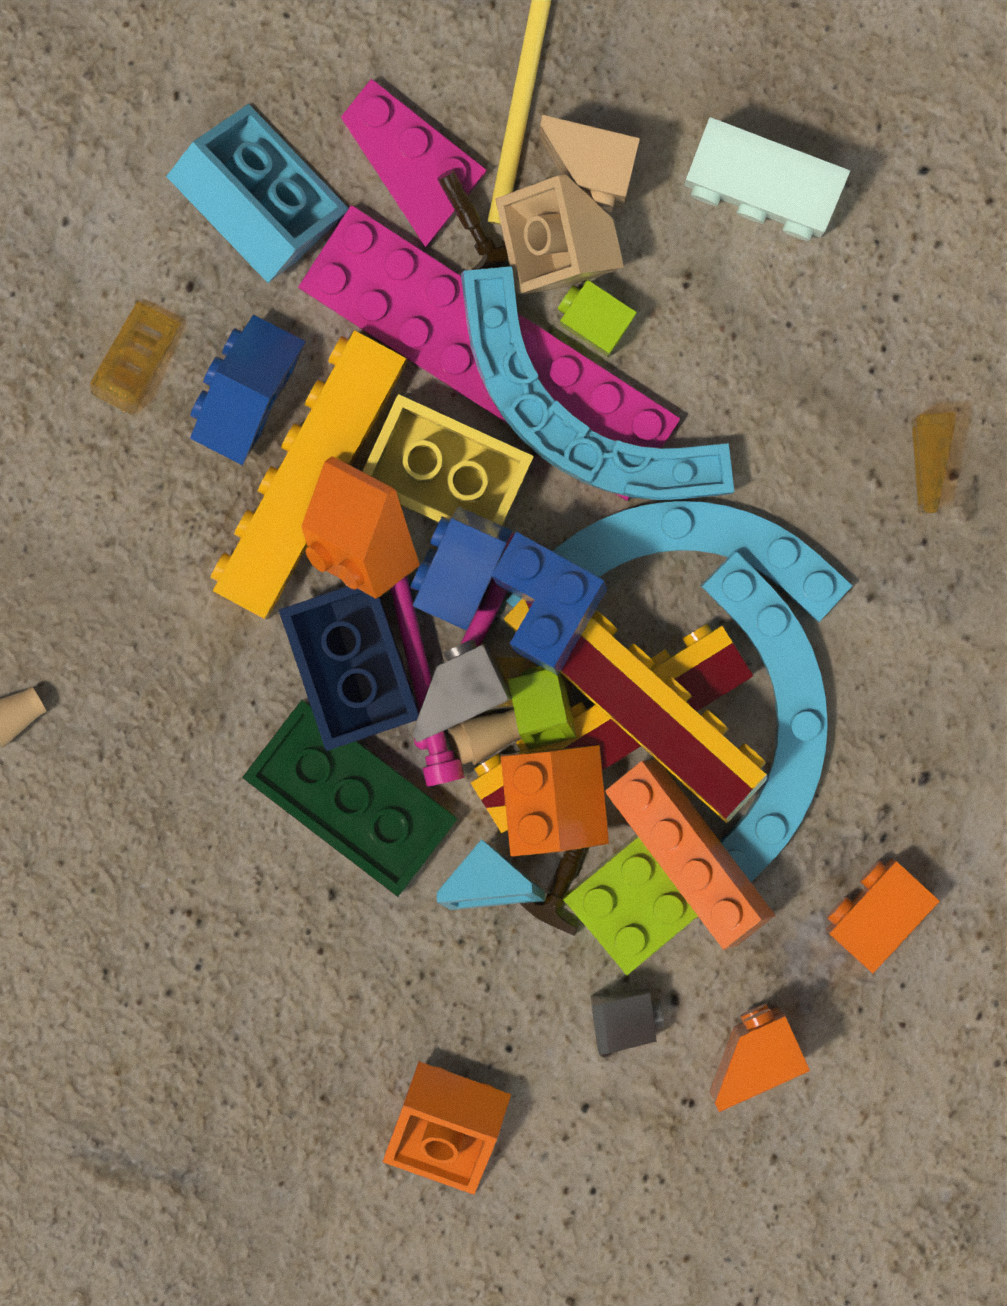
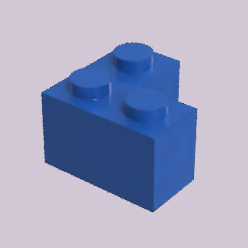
(244, 388)
(460, 571)
(560, 597)

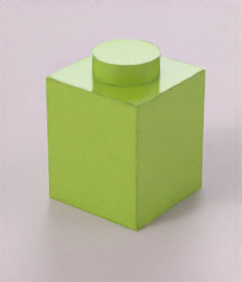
(595, 316)
(541, 708)

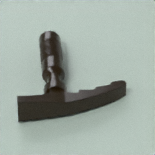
(471, 221)
(565, 873)

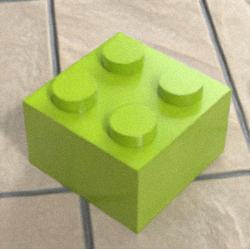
(630, 905)

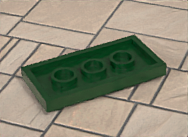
(350, 800)

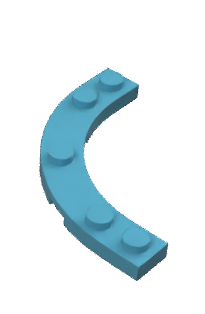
(554, 430)
(710, 530)
(798, 709)

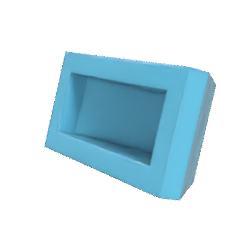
(487, 880)

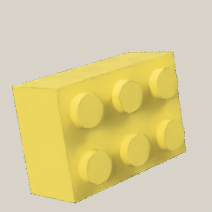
(445, 464)

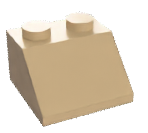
(592, 158)
(556, 236)

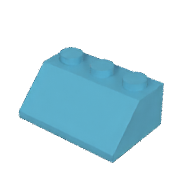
(257, 192)

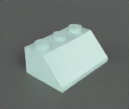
(765, 180)

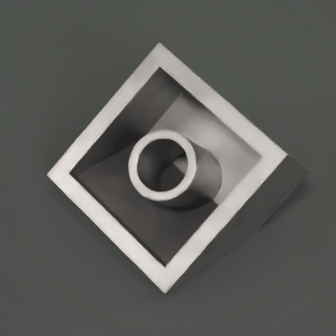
(461, 689)

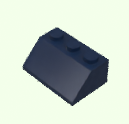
(349, 665)

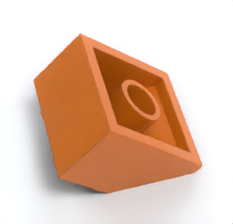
(358, 530)
(554, 800)
(757, 1057)
(447, 1127)

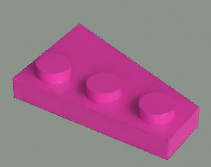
(409, 158)

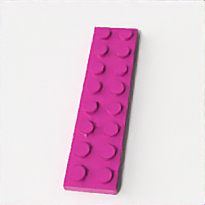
(420, 314)

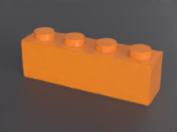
(689, 853)

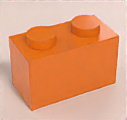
(880, 914)

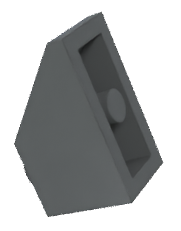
(625, 1019)

